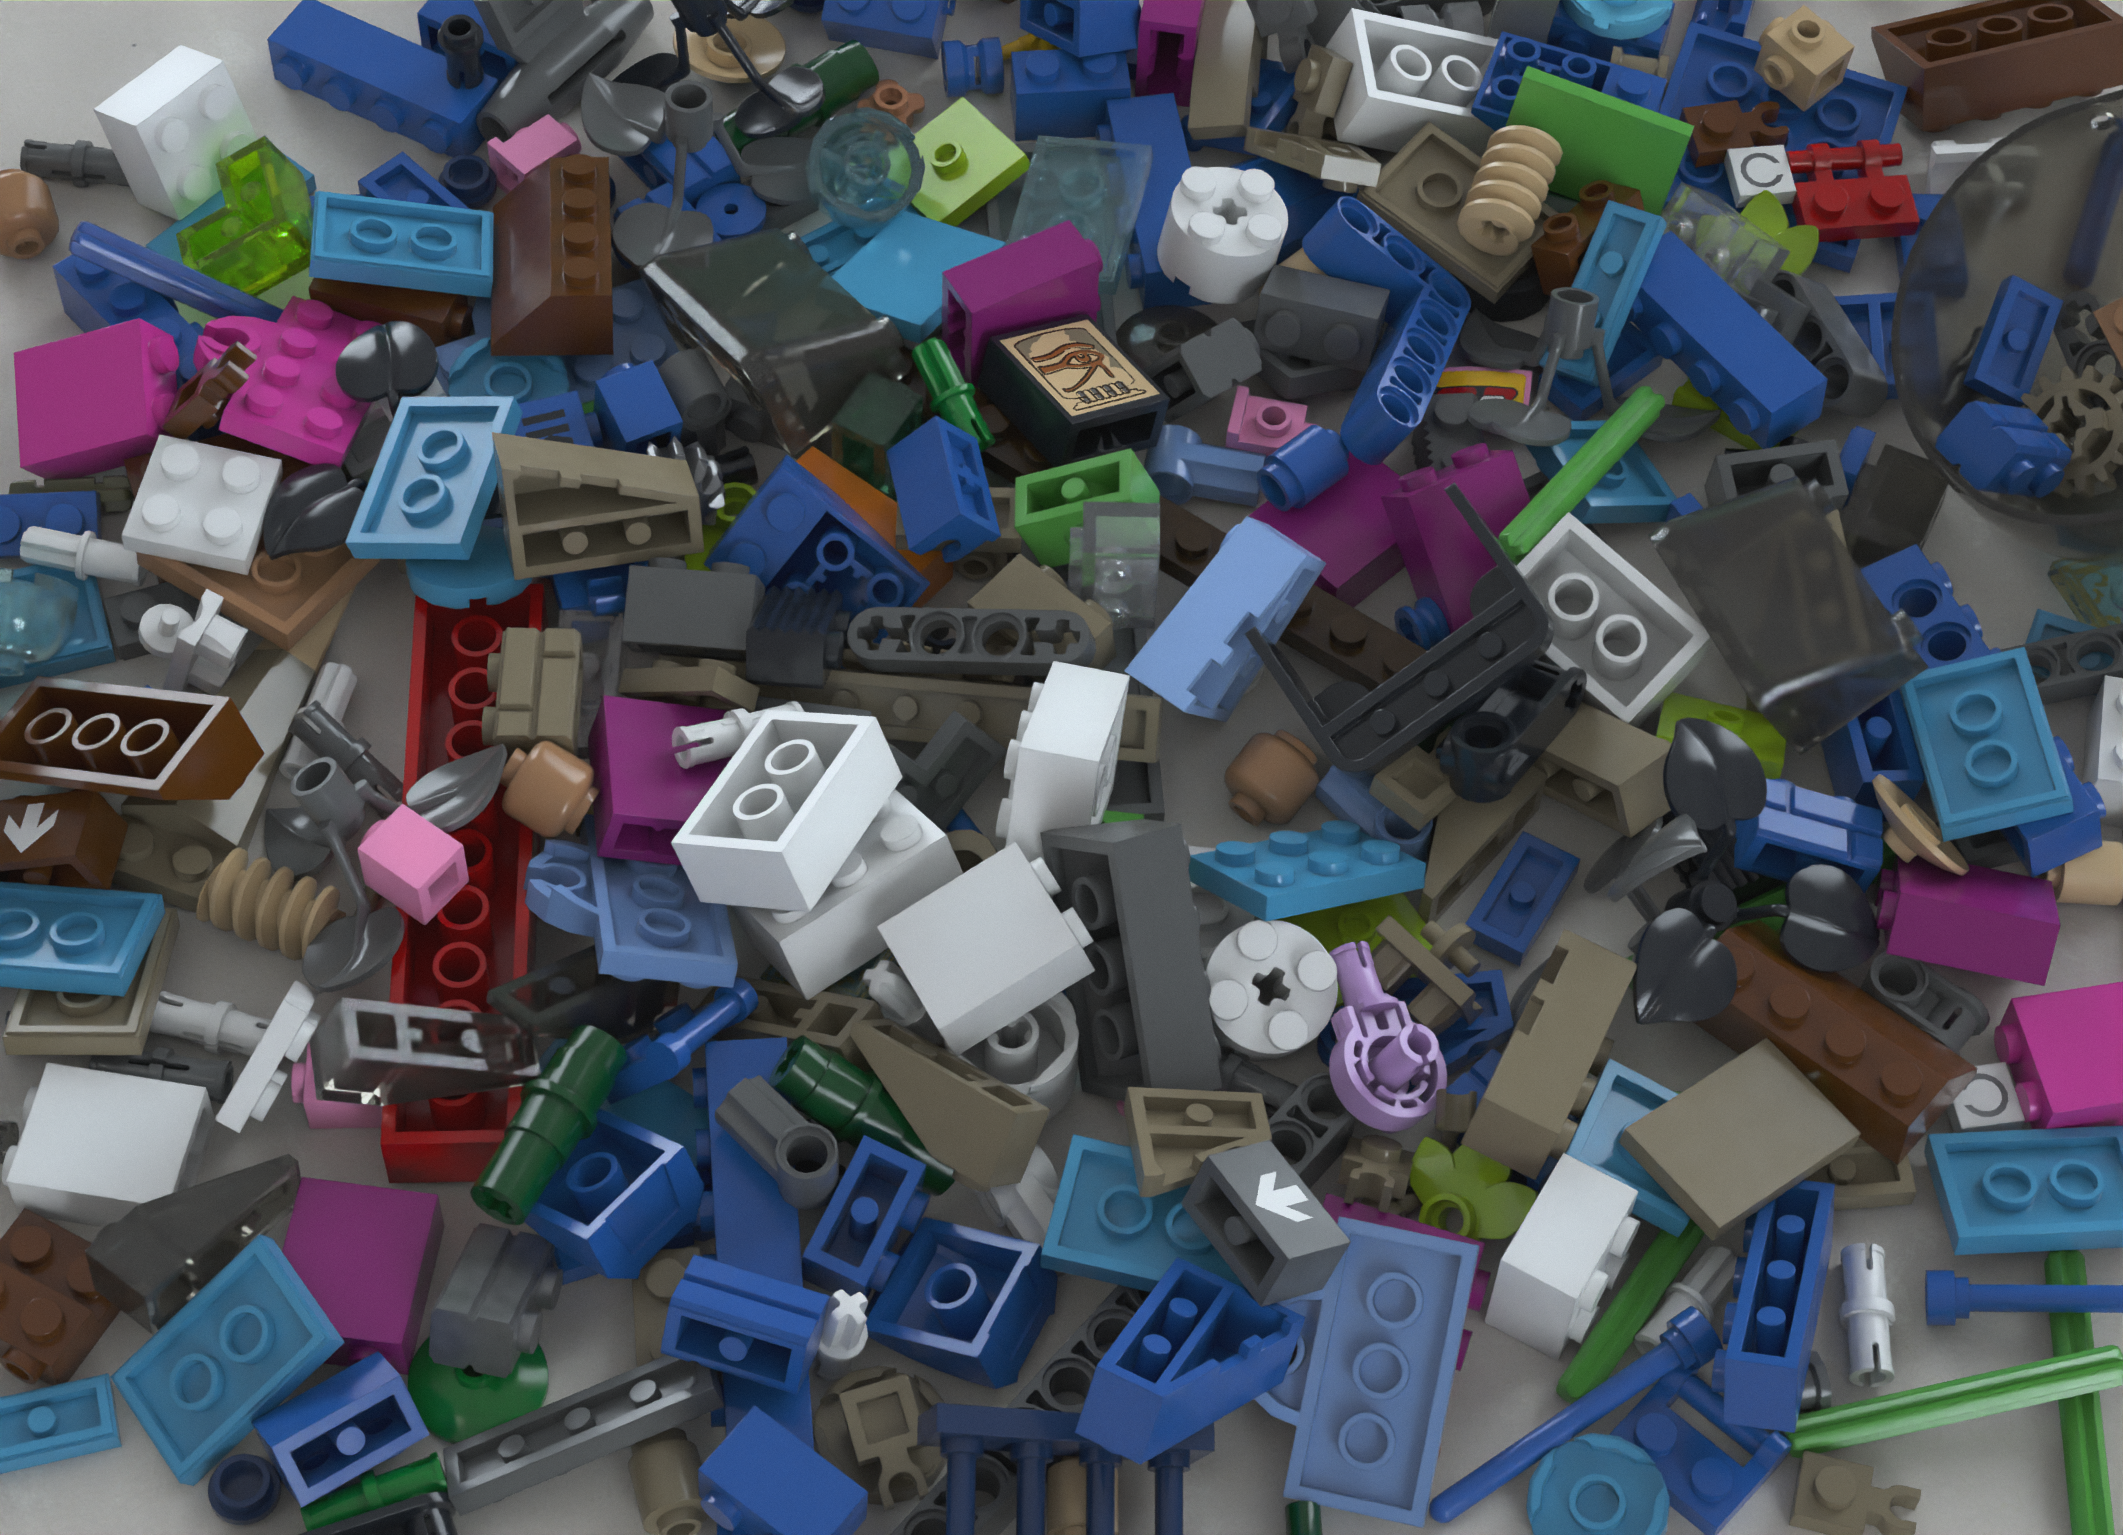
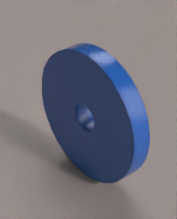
(736, 197)

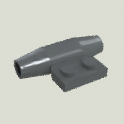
(555, 52)

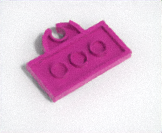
(292, 386)

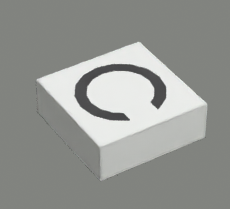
(1759, 169)
(1987, 1102)

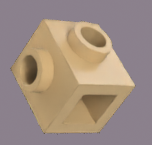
(1803, 57)

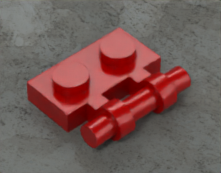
(1856, 206)

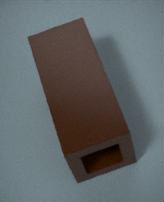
(439, 314)

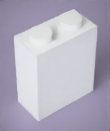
(989, 947)
(105, 1144)

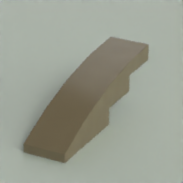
(1225, 70)

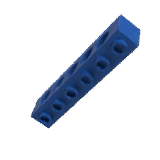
(1956, 635)

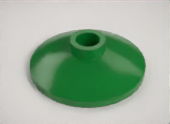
(463, 1405)

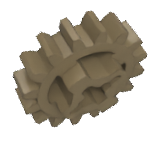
(2098, 444)

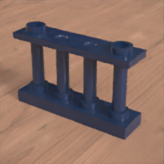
(1032, 1441)

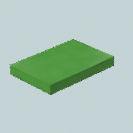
(1602, 137)

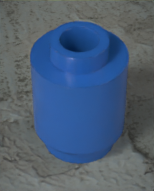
(1303, 468)

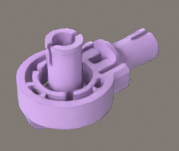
(1380, 1049)

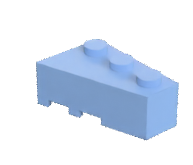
(1201, 648)

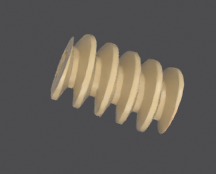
(1509, 189)
(266, 908)

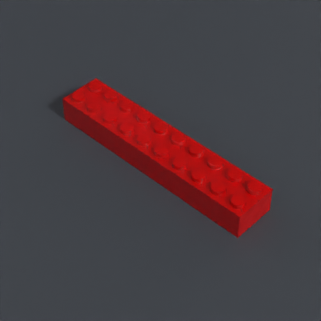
(486, 928)

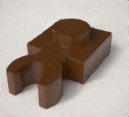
(1726, 127)
(204, 395)

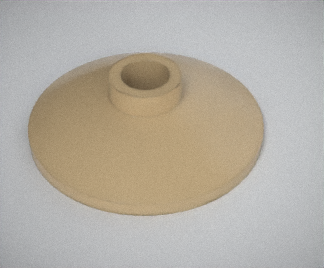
(715, 61)
(1913, 831)

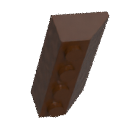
(2000, 58)
(554, 262)
(127, 740)
(1844, 1041)

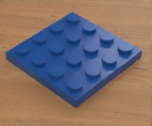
(1720, 68)

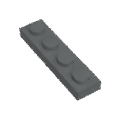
(578, 1430)

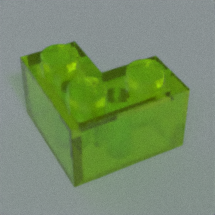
(263, 227)

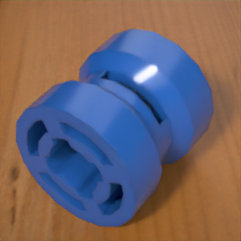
(959, 67)

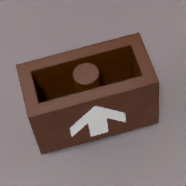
(60, 840)

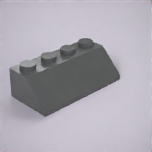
(1148, 1000)

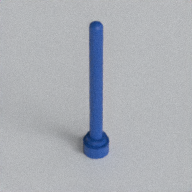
(1954, 1298)
(1685, 1343)

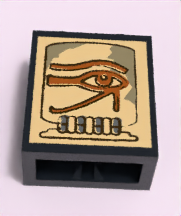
(1072, 391)

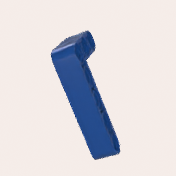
(1422, 318)

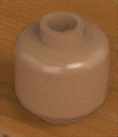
(26, 214)
(1271, 778)
(547, 789)

